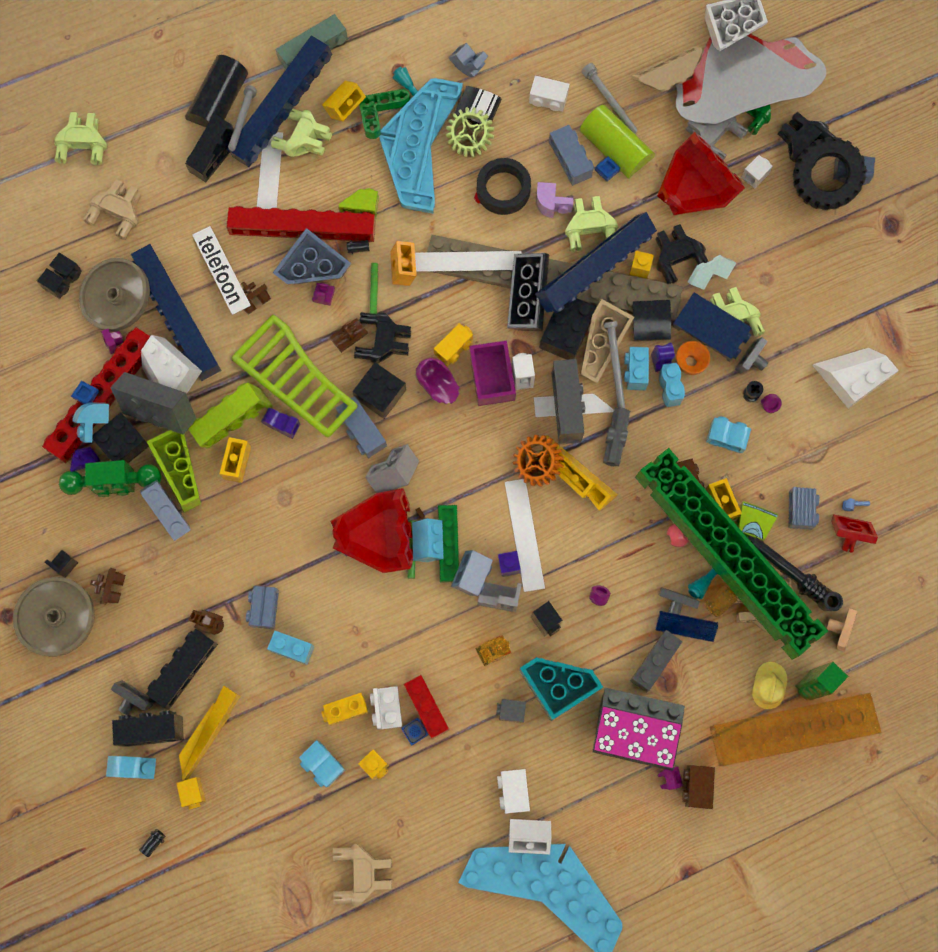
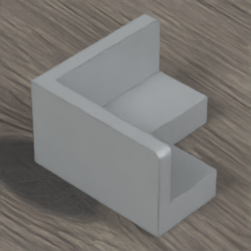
(394, 471)
(500, 597)

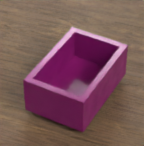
(492, 373)

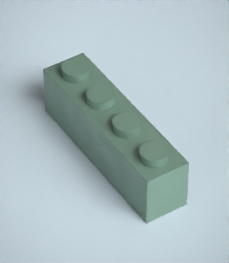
(328, 31)

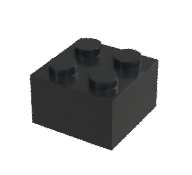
(379, 390)
(120, 439)

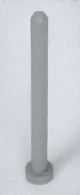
(249, 92)
(615, 363)

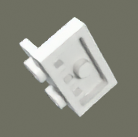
(387, 708)

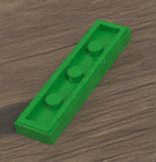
(450, 561)

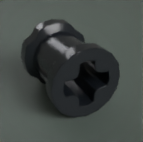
(753, 397)

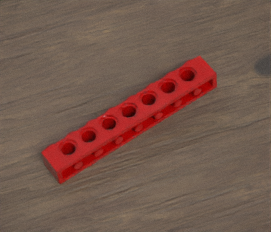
(64, 427)

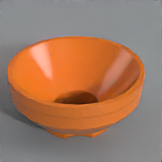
(695, 350)

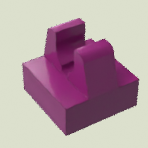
(323, 294)
(112, 340)
(673, 779)

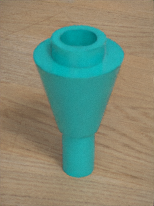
(402, 76)
(699, 587)

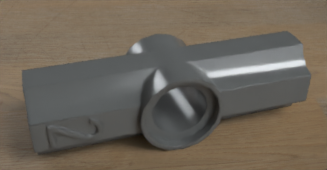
(616, 437)

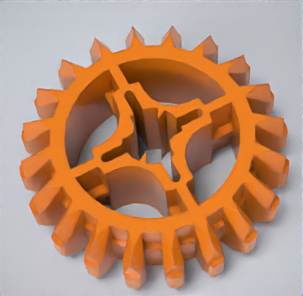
(525, 470)

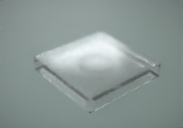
(291, 383)

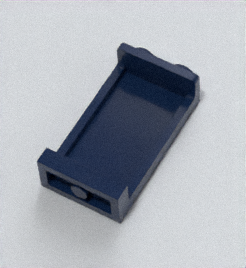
(713, 326)

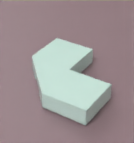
(703, 272)

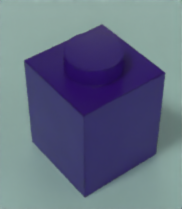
(509, 563)

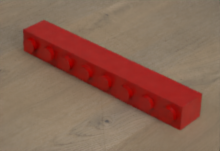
(293, 222)

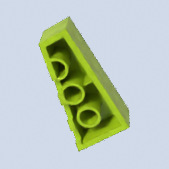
(229, 414)
(175, 463)

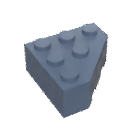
(311, 261)

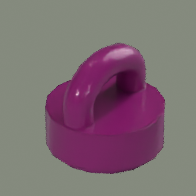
(771, 403)
(599, 595)

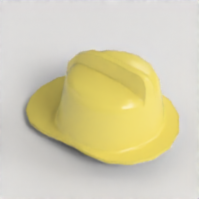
(769, 685)

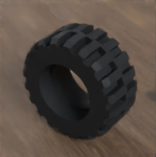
(829, 148)

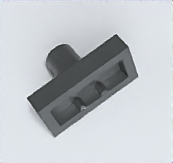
(752, 357)
(678, 600)
(131, 697)

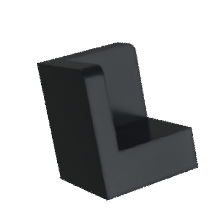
(62, 563)

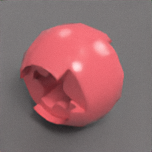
(677, 537)

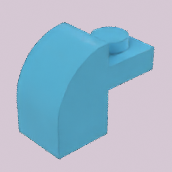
(87, 415)
(131, 767)

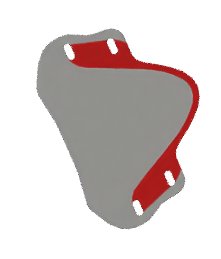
(747, 78)

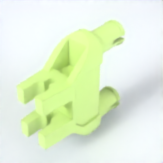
(304, 136)
(80, 137)
(589, 222)
(740, 309)

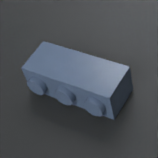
(571, 155)
(362, 430)
(165, 510)

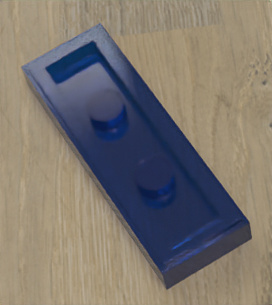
(686, 626)

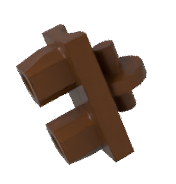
(260, 293)
(348, 335)
(112, 578)
(207, 621)

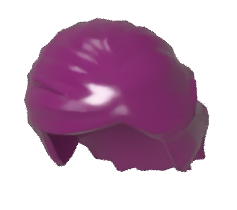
(437, 380)

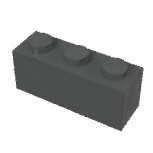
(656, 661)

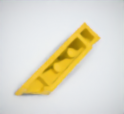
(583, 480)
(207, 731)

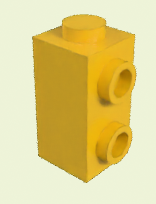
(454, 344)
(344, 709)
(374, 765)

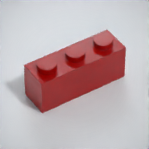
(426, 707)

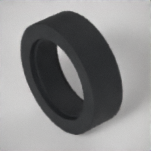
(503, 165)

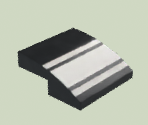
(480, 100)

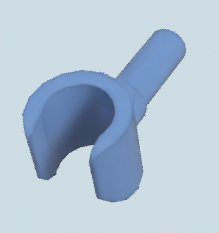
(848, 505)

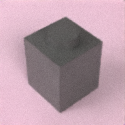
(511, 711)

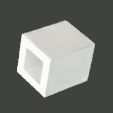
(757, 171)

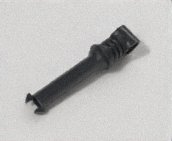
(806, 583)

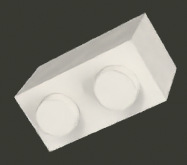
(549, 93)
(523, 371)
(514, 790)
(529, 836)

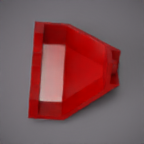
(698, 179)
(377, 532)

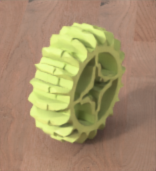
(476, 128)

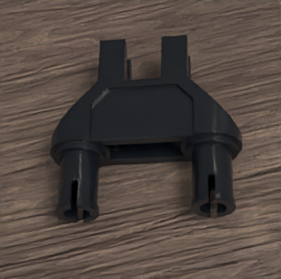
(805, 134)
(677, 252)
(385, 338)

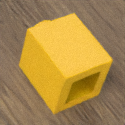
(641, 264)
(191, 793)

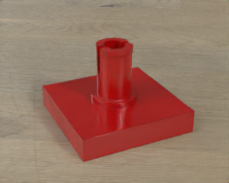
(853, 530)

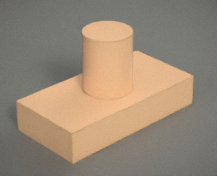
(843, 628)

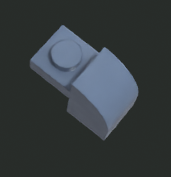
(467, 60)

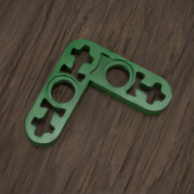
(372, 108)

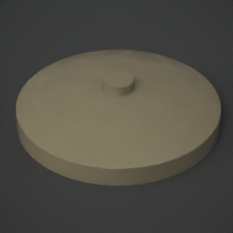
(114, 294)
(53, 616)

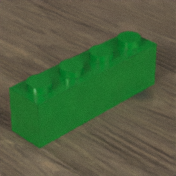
(821, 681)

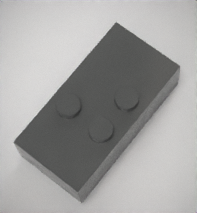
(567, 401)
(153, 403)

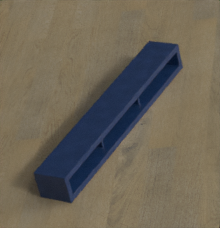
(281, 100)
(595, 263)
(176, 313)

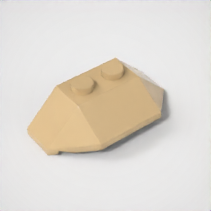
(670, 71)

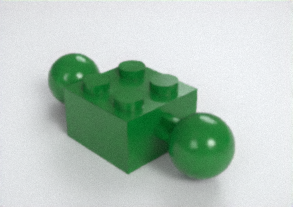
(108, 478)

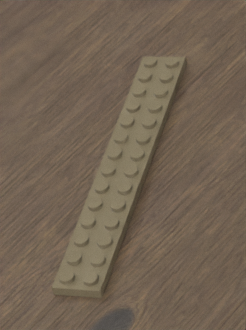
(613, 287)

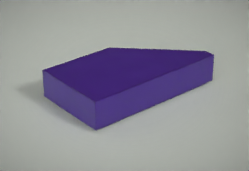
(83, 456)

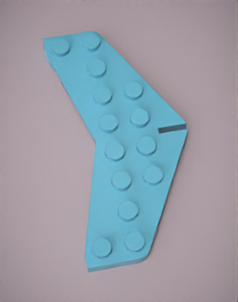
(409, 139)
(561, 886)

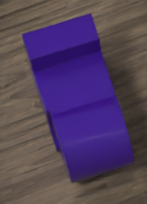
(662, 355)
(281, 422)

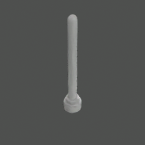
(590, 72)

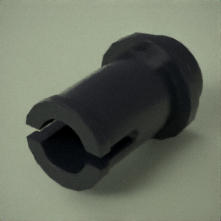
(357, 246)
(152, 843)

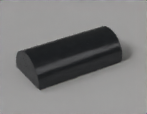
(217, 90)
(528, 277)

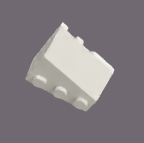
(733, 20)
(168, 365)
(856, 374)

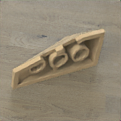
(598, 348)

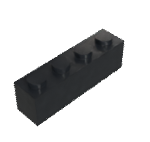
(181, 668)

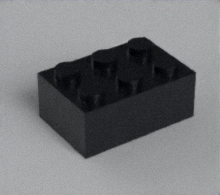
(567, 329)
(147, 729)

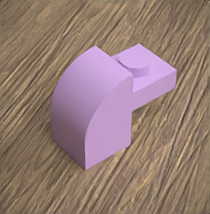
(548, 203)

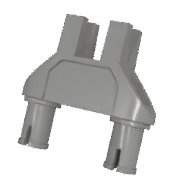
(713, 132)

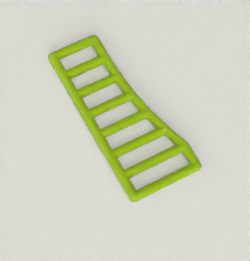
(304, 359)

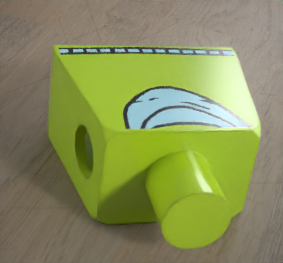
(755, 520)

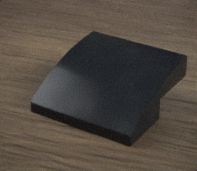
(651, 320)

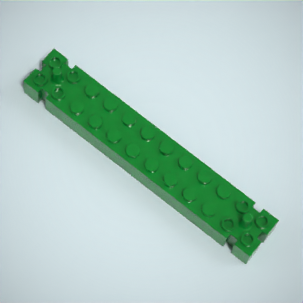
(731, 554)

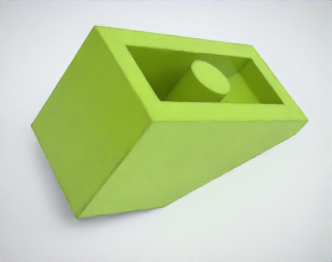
(361, 201)

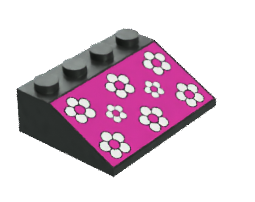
(638, 729)

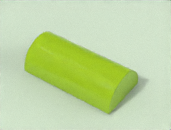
(616, 140)

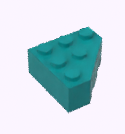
(559, 685)

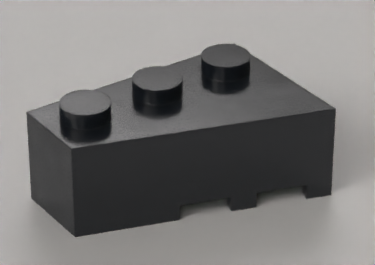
(210, 149)

